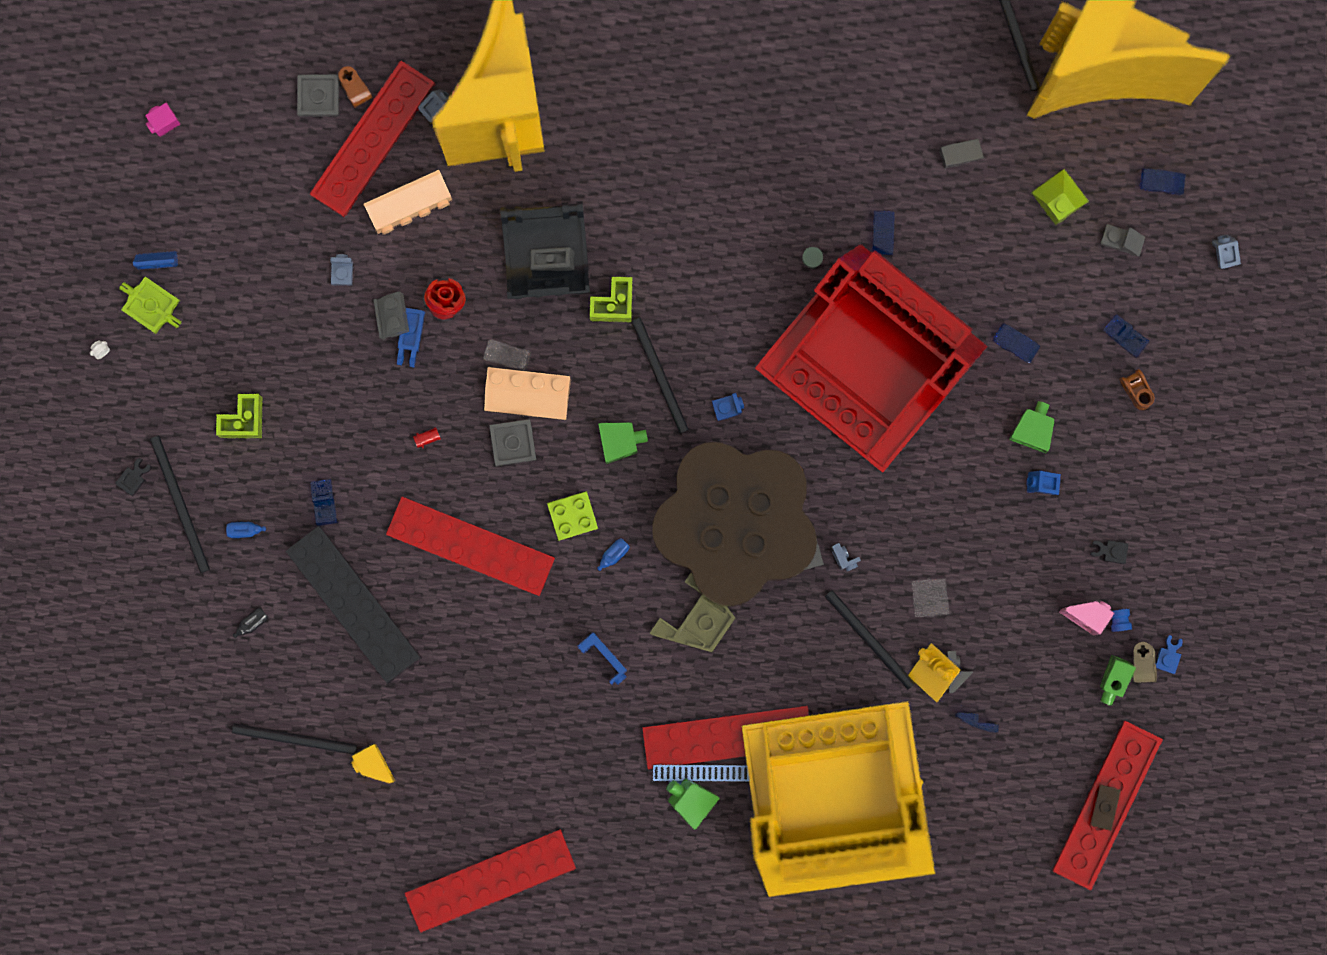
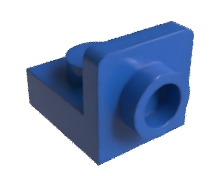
(728, 407)
(1043, 482)

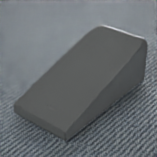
(961, 153)
(553, 259)

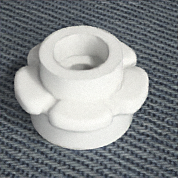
(99, 349)

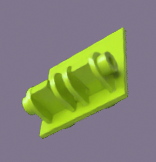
(572, 515)

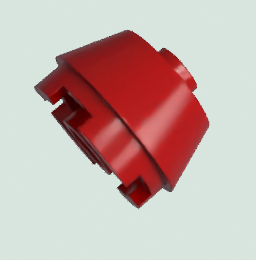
(444, 298)

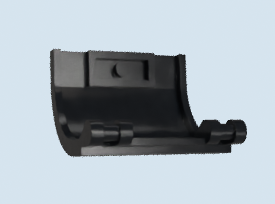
(544, 229)

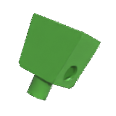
(1034, 428)
(620, 440)
(1118, 670)
(691, 801)

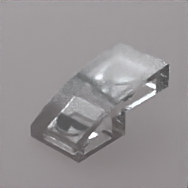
(507, 355)

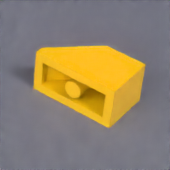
(372, 764)

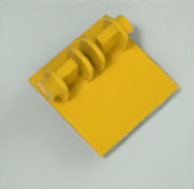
(933, 672)

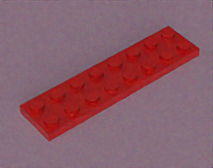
(372, 139)
(470, 546)
(706, 738)
(1124, 770)
(490, 880)

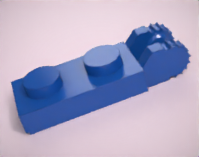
(411, 340)

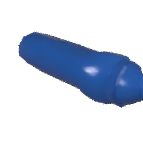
(243, 529)
(613, 553)

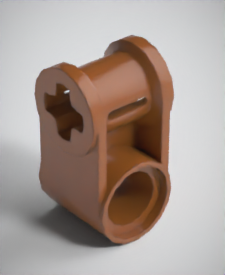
(355, 89)
(1138, 388)

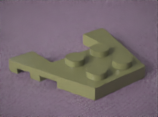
(701, 628)

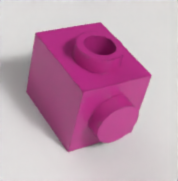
(161, 119)

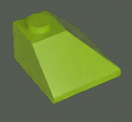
(1060, 197)

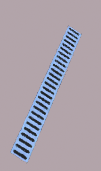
(700, 772)

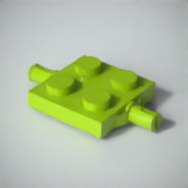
(150, 305)

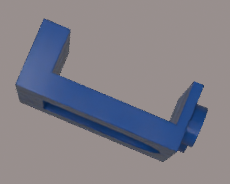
(594, 640)

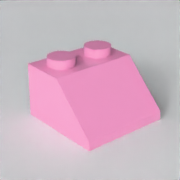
(1089, 616)

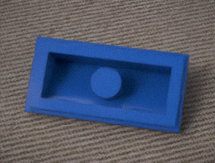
(155, 260)

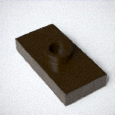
(1105, 807)

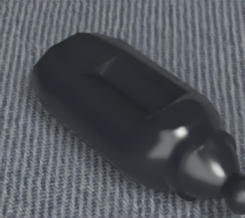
(251, 622)

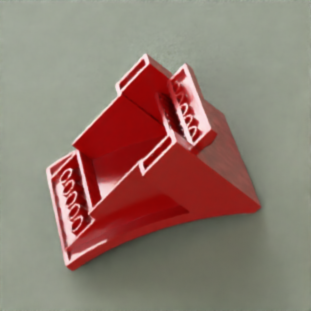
(871, 355)

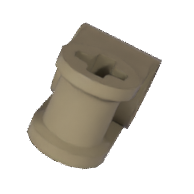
(1145, 666)

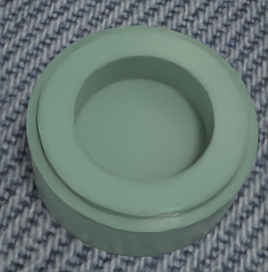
(812, 257)

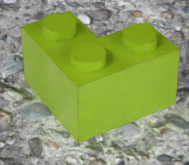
(614, 308)
(246, 422)

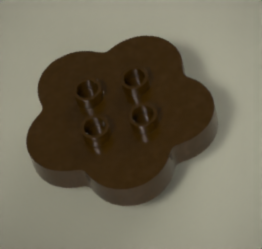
(736, 521)

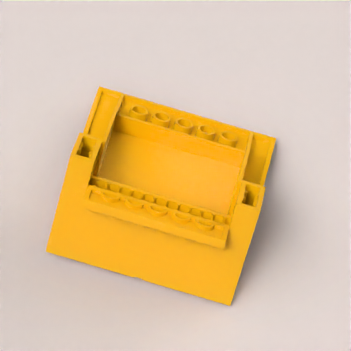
(1119, 55)
(496, 101)
(837, 800)

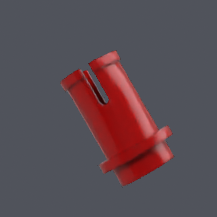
(426, 437)

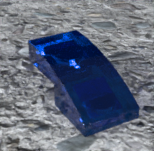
(1162, 181)
(883, 232)
(1126, 336)
(1016, 342)
(323, 502)
(972, 720)

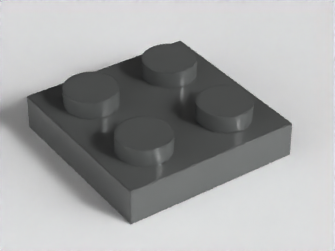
(318, 95)
(512, 442)

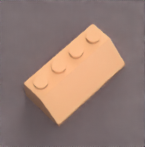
(408, 202)
(527, 393)

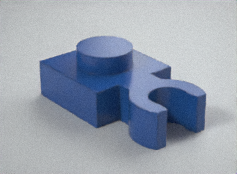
(1168, 658)

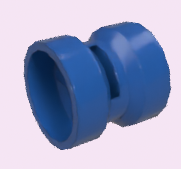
(1120, 620)

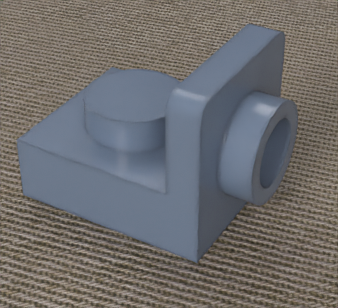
(434, 104)
(1227, 251)
(341, 270)
(841, 555)

